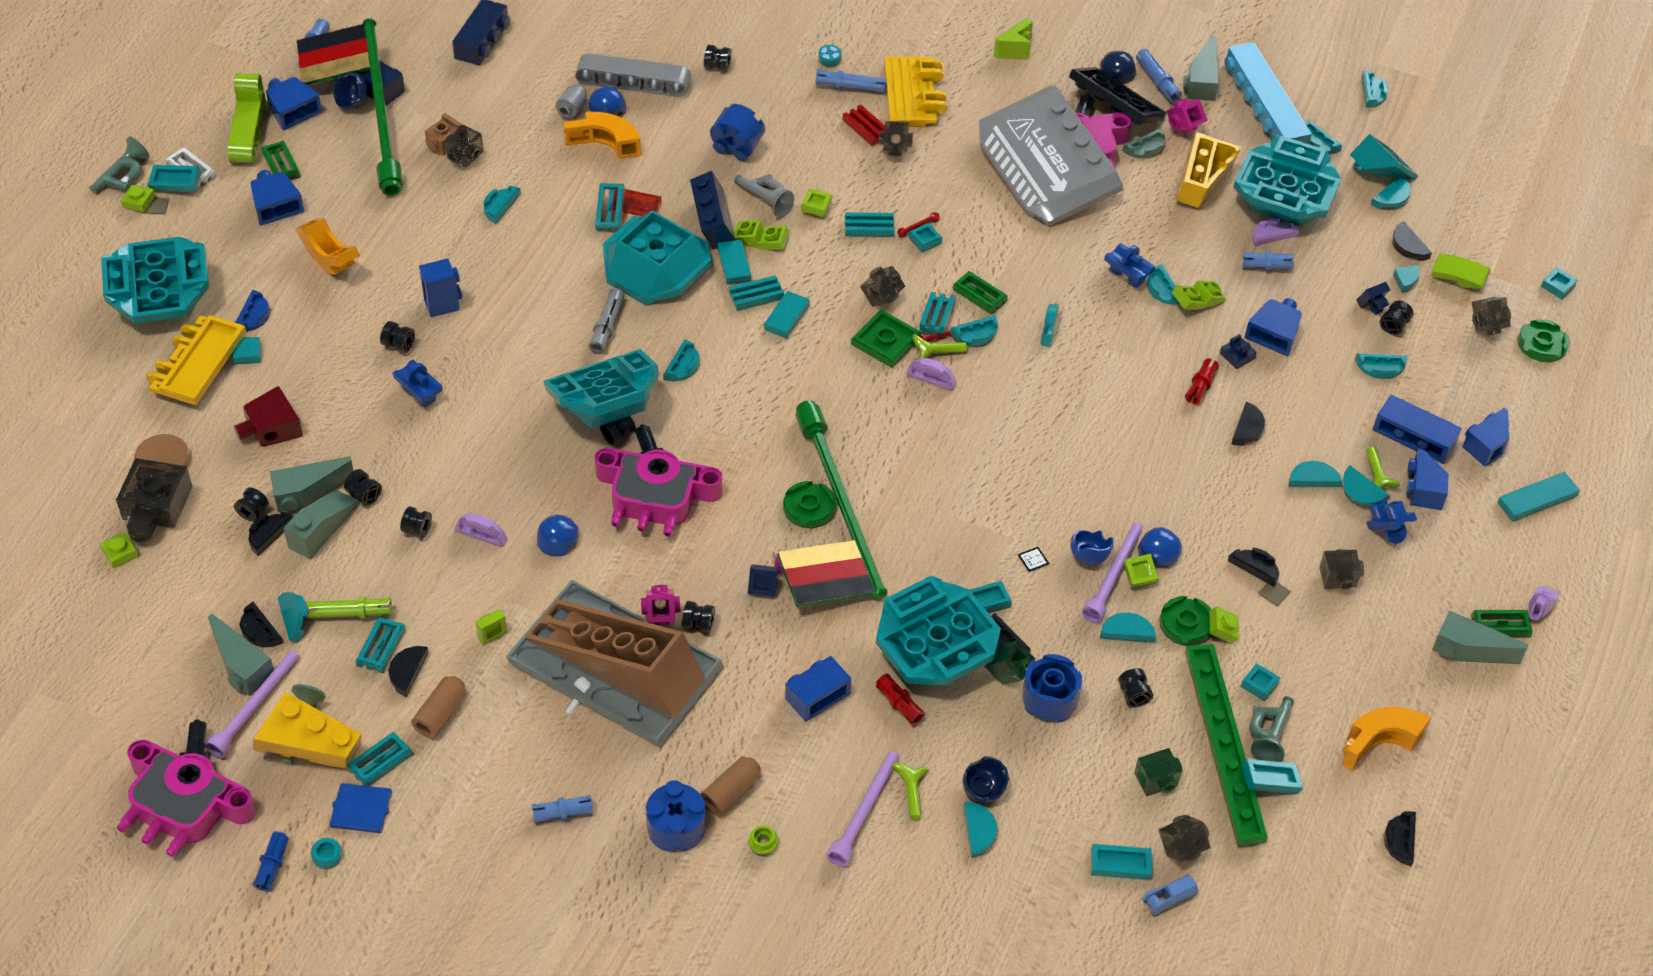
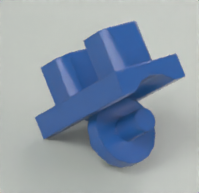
(1130, 263)
(418, 382)
(1390, 519)

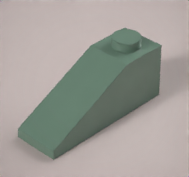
(1203, 74)
(306, 483)
(317, 522)
(1473, 642)
(243, 661)

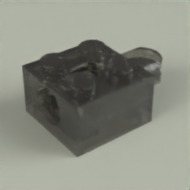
(152, 497)

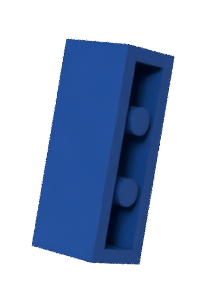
(1417, 428)

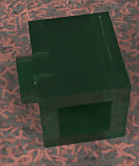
(1010, 662)
(1158, 772)

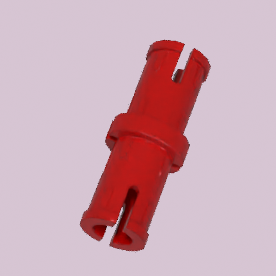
(1201, 381)
(900, 699)

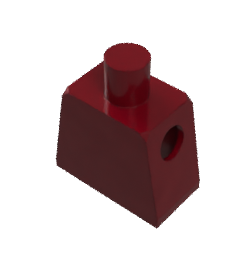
(269, 419)

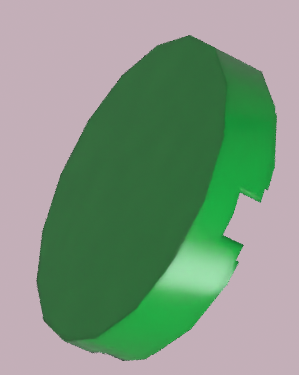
(1543, 341)
(809, 504)
(1186, 621)

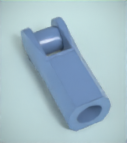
(1172, 892)

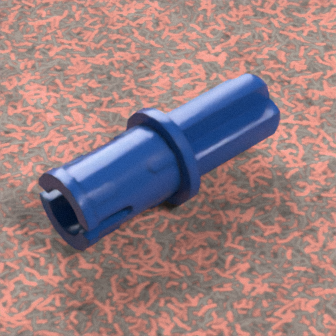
(271, 861)

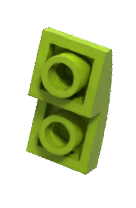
(757, 236)
(1466, 272)
(1200, 296)

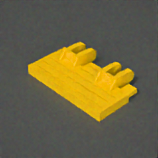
(911, 89)
(197, 358)

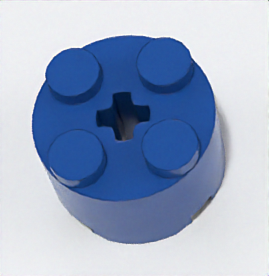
(737, 131)
(1051, 688)
(675, 817)

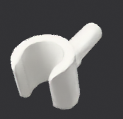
(582, 684)

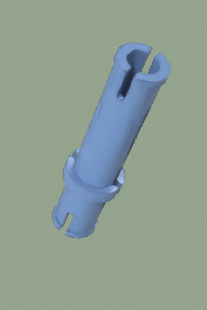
(842, 79)
(1162, 81)

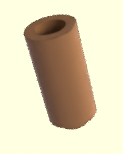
(439, 706)
(731, 785)

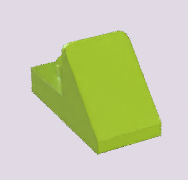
(1014, 42)

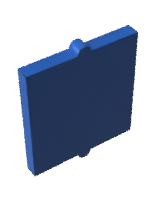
(360, 808)

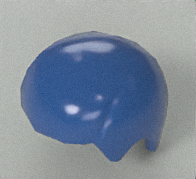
(607, 100)
(557, 535)
(1162, 545)
(1091, 547)

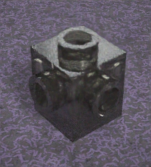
(895, 128)
(464, 146)
(882, 286)
(1491, 315)
(1341, 569)
(1185, 838)

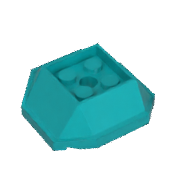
(1288, 181)
(654, 258)
(155, 278)
(606, 388)
(934, 611)

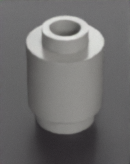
(571, 101)

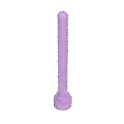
(1096, 608)
(220, 743)
(841, 850)

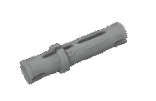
(611, 306)

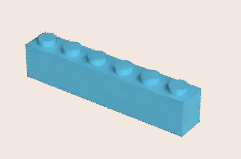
(1265, 93)

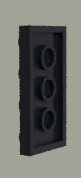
(1117, 95)

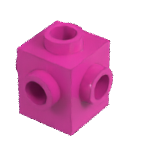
(1186, 115)
(660, 615)

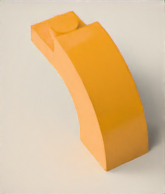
(604, 129)
(325, 247)
(1384, 725)

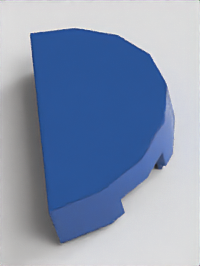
(254, 311)

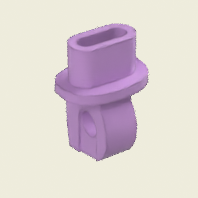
(1542, 602)

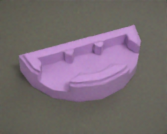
(1273, 230)
(932, 372)
(481, 528)

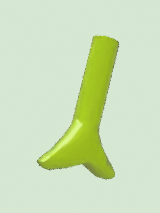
(927, 348)
(1379, 478)
(911, 777)

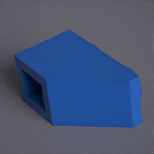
(1489, 438)
(1428, 482)

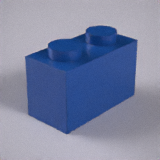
(440, 287)
(817, 688)

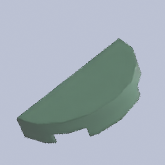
(1146, 146)

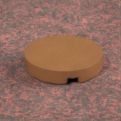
(164, 449)

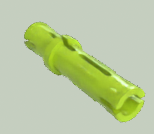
(347, 608)

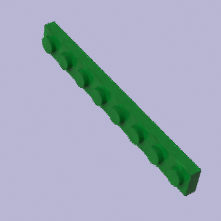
(1225, 744)

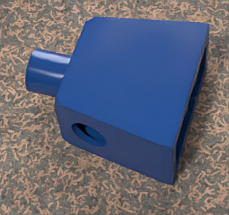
(292, 101)
(275, 197)
(1275, 325)

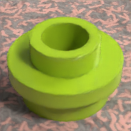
(763, 832)

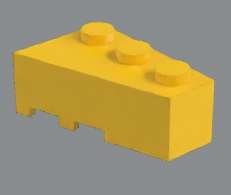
(1204, 168)
(307, 734)

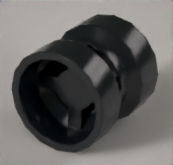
(717, 57)
(1396, 317)
(397, 336)
(617, 429)
(365, 489)
(698, 616)
(1135, 687)

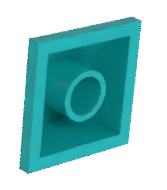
(1380, 160)

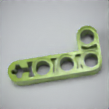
(247, 118)

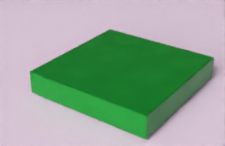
(885, 338)

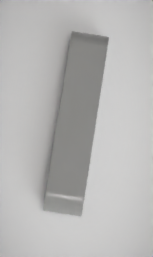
(633, 75)

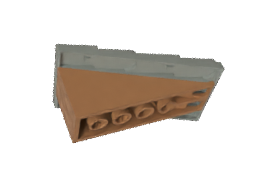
(636, 669)

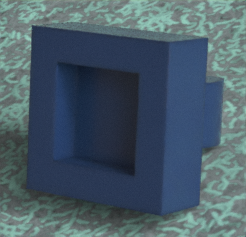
(1374, 297)
(1238, 352)
(763, 580)

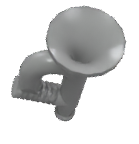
(779, 197)

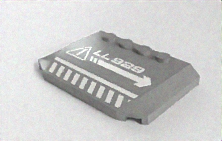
(1047, 157)

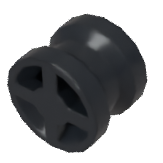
(251, 504)
(416, 522)

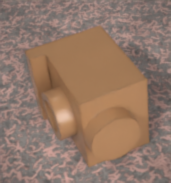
(439, 132)

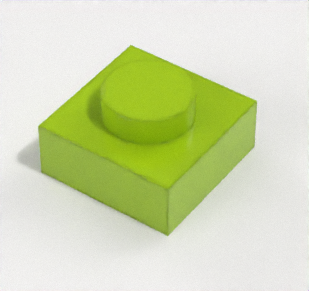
(138, 198)
(816, 202)
(119, 549)
(1140, 570)
(1224, 624)
(491, 626)

